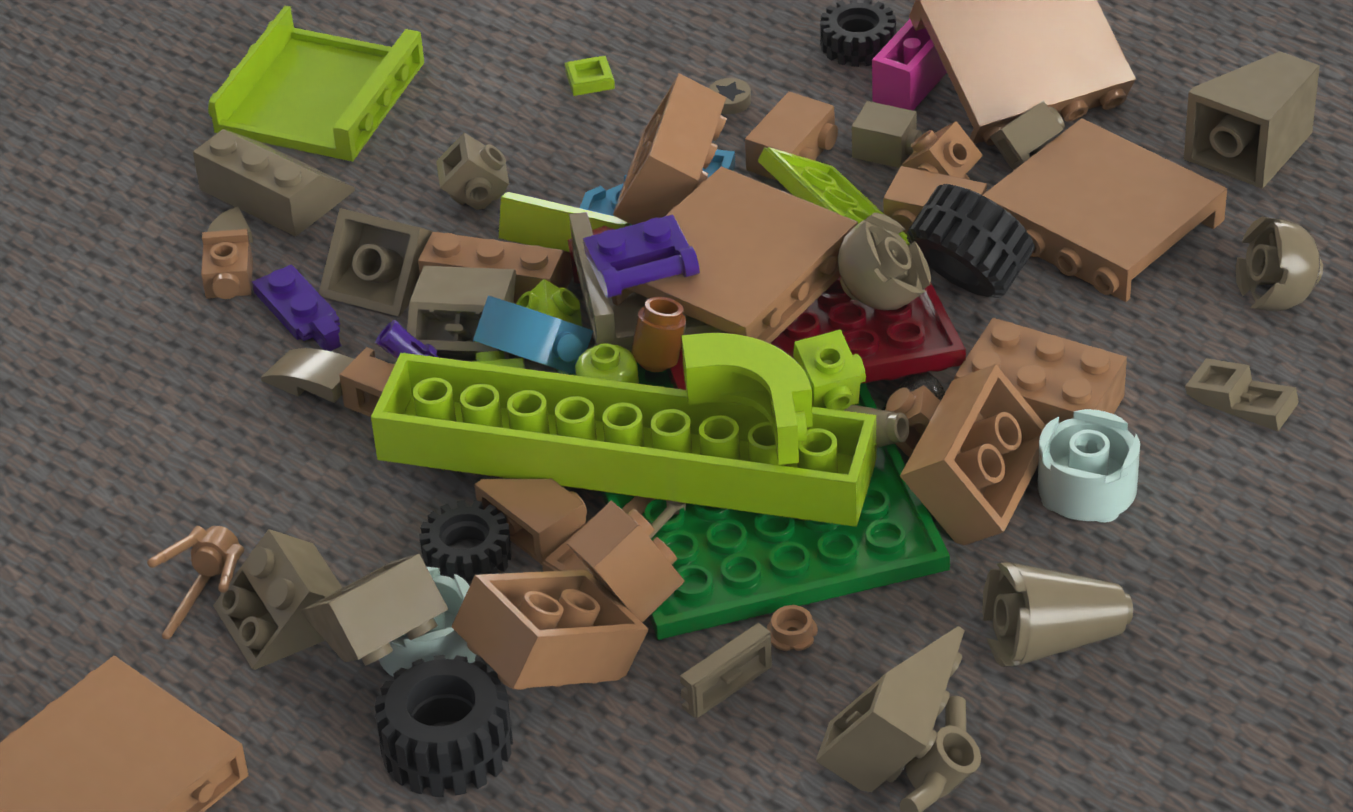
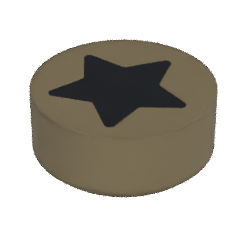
(736, 93)

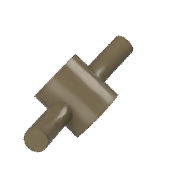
(947, 762)

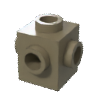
(472, 172)

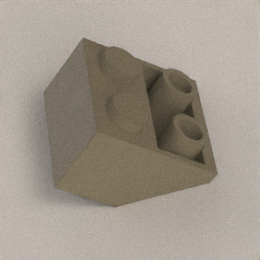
(450, 305)
(269, 597)

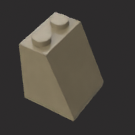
(1252, 117)

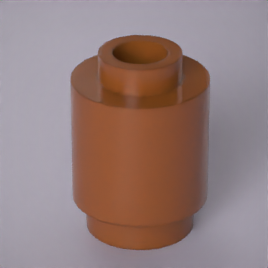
(658, 334)

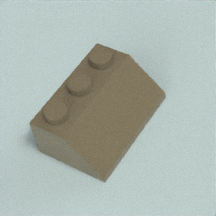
(266, 182)

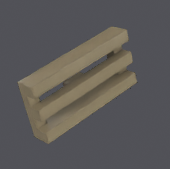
(726, 670)

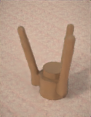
(212, 554)

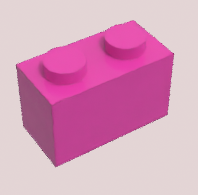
(906, 69)

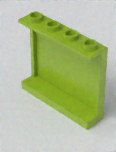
(314, 88)

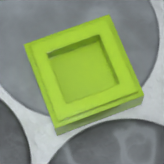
(589, 75)

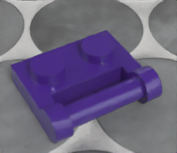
(640, 254)

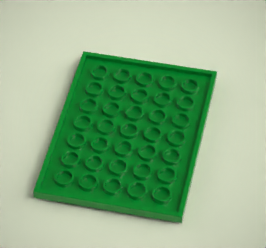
(759, 562)

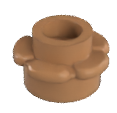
(788, 619)

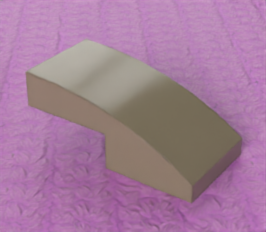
(310, 371)
(1231, 390)

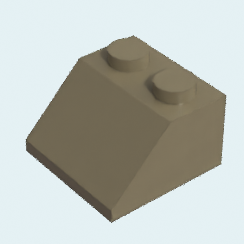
(373, 262)
(378, 609)

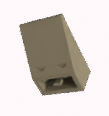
(892, 717)

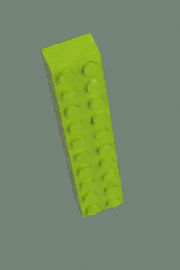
(619, 439)

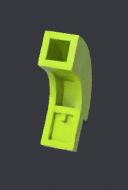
(752, 374)

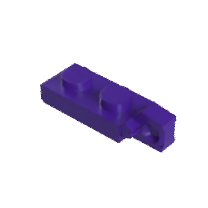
(299, 307)

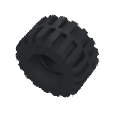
(971, 240)
(450, 753)

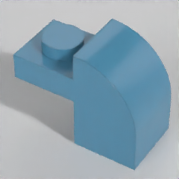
(532, 334)

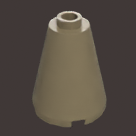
(1049, 612)

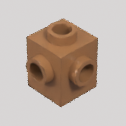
(936, 152)

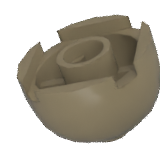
(1281, 256)
(880, 266)

